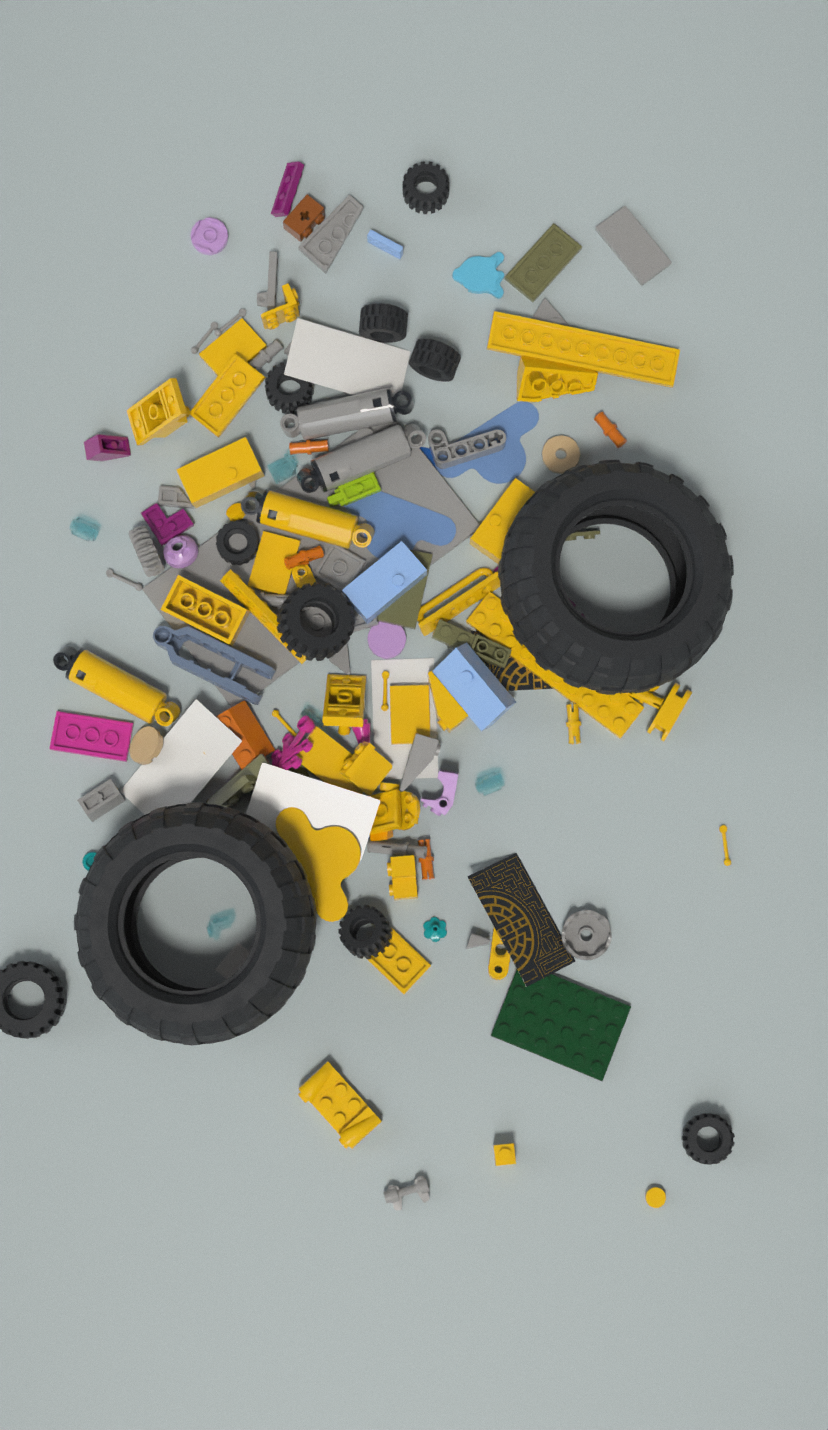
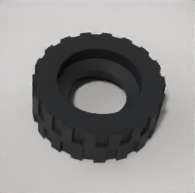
(237, 528)

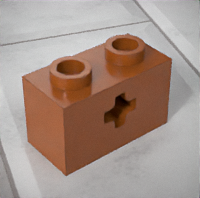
(305, 209)

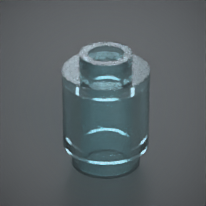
(84, 529)
(489, 783)

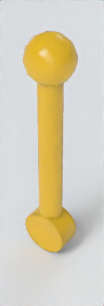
(385, 675)
(275, 713)
(723, 829)

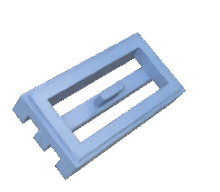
(385, 244)

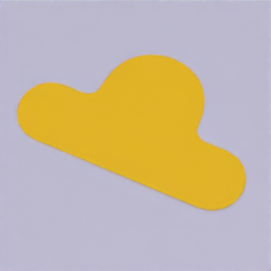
(325, 855)

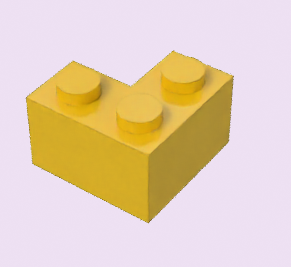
(403, 877)

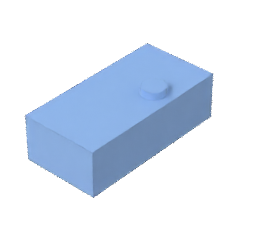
(384, 582)
(474, 686)

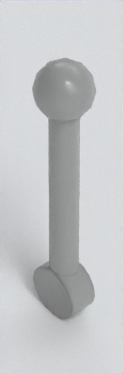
(242, 313)
(214, 326)
(110, 574)

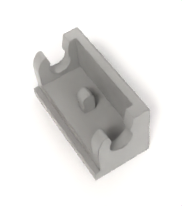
(101, 800)

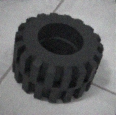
(426, 173)
(383, 323)
(434, 360)
(285, 402)
(372, 945)
(725, 1138)

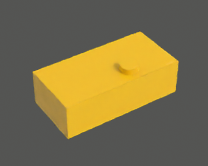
(220, 472)
(492, 531)
(205, 610)

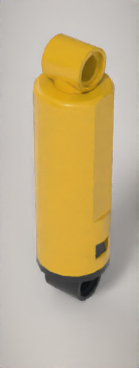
(307, 519)
(116, 686)

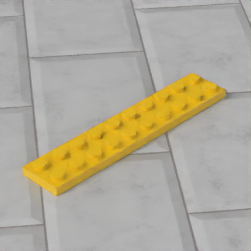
(583, 349)
(611, 711)

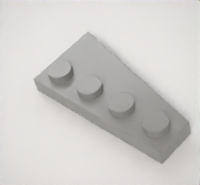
(327, 239)

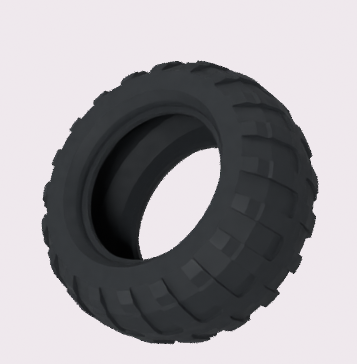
(674, 524)
(111, 942)

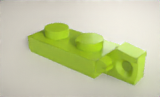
(355, 490)

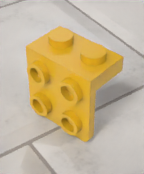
(284, 313)
(366, 768)

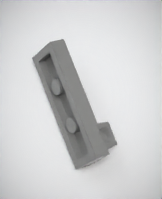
(268, 298)

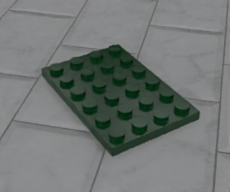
(562, 1023)

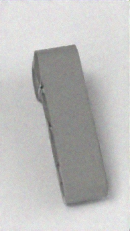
(468, 445)

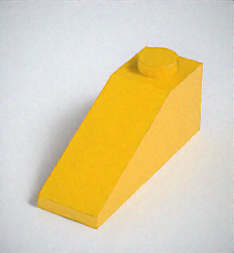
(446, 707)

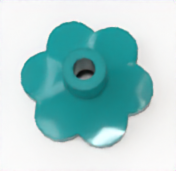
(429, 933)

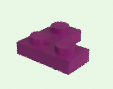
(164, 527)

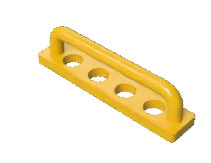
(459, 604)

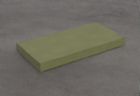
(543, 262)
(406, 609)

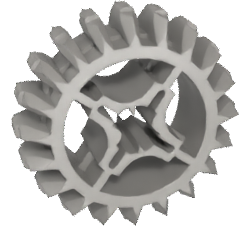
(146, 551)

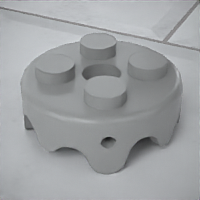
(590, 921)

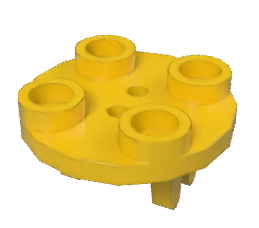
(409, 810)

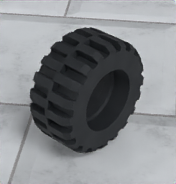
(332, 604)
(53, 999)

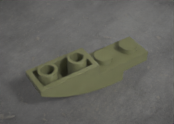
(485, 649)

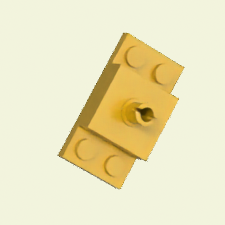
(158, 413)
(344, 702)

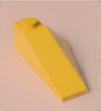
(547, 379)

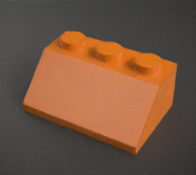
(246, 727)

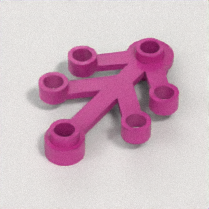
(290, 747)

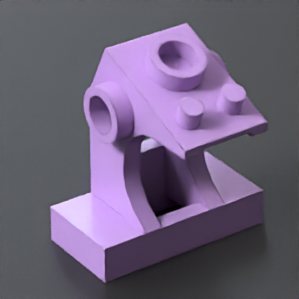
(449, 781)

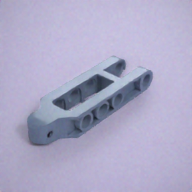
(172, 641)

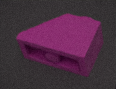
(106, 447)

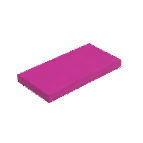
(91, 736)

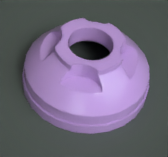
(182, 557)

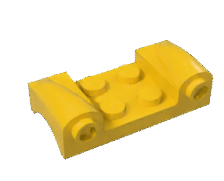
(339, 1105)

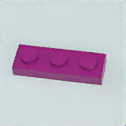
(287, 189)

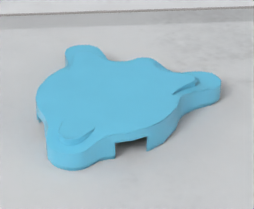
(480, 275)

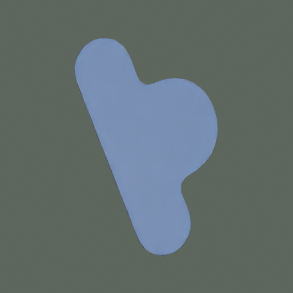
(507, 463)
(400, 521)

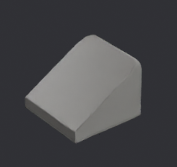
(477, 941)

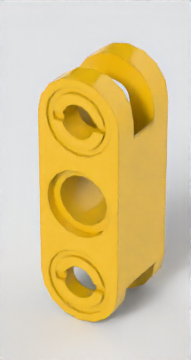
(669, 711)
(498, 960)

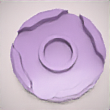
(209, 236)
(386, 640)

